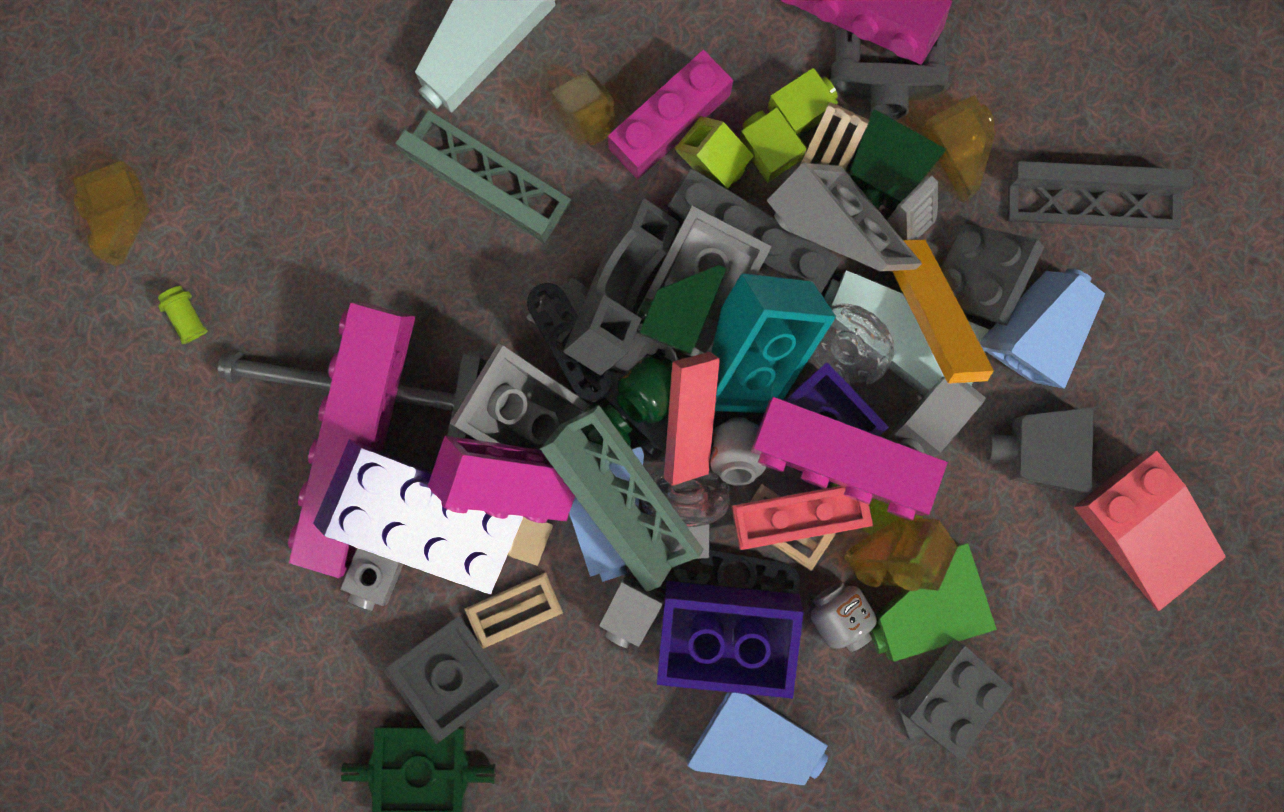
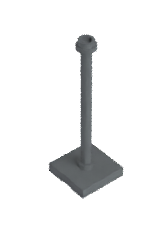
(233, 367)

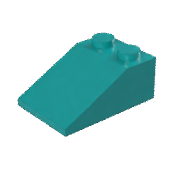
(766, 339)

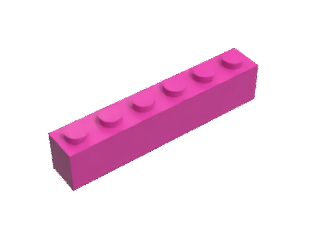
(358, 409)

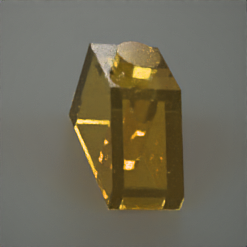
(968, 137)

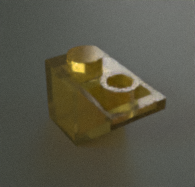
(585, 108)
(113, 208)
(904, 555)

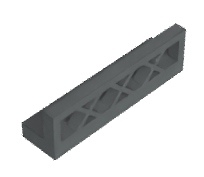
(1098, 179)

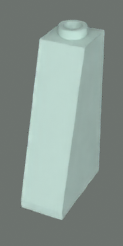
(472, 43)
(912, 356)

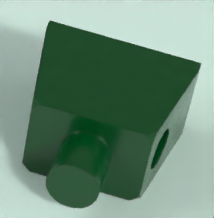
(891, 160)

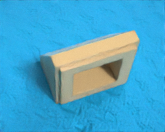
(530, 541)

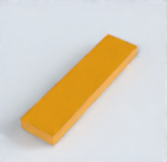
(942, 319)

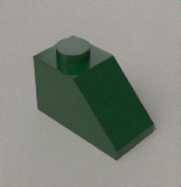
(681, 309)

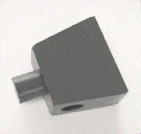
(1048, 450)

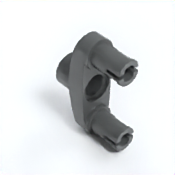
(888, 84)

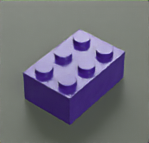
(730, 639)

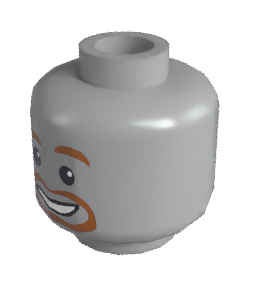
(731, 452)
(843, 617)

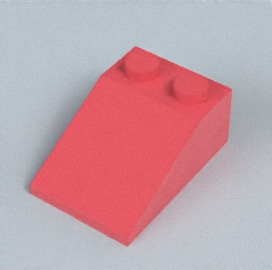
(1152, 528)

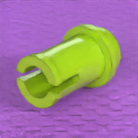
(181, 314)

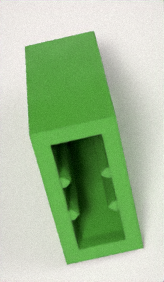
(932, 618)

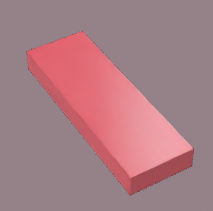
(691, 417)
(798, 517)

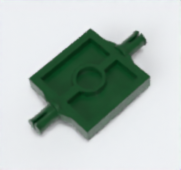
(417, 774)

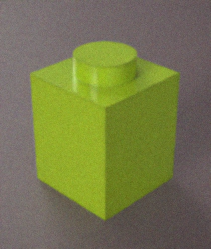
(804, 101)
(771, 143)
(714, 151)

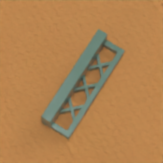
(473, 183)
(612, 500)

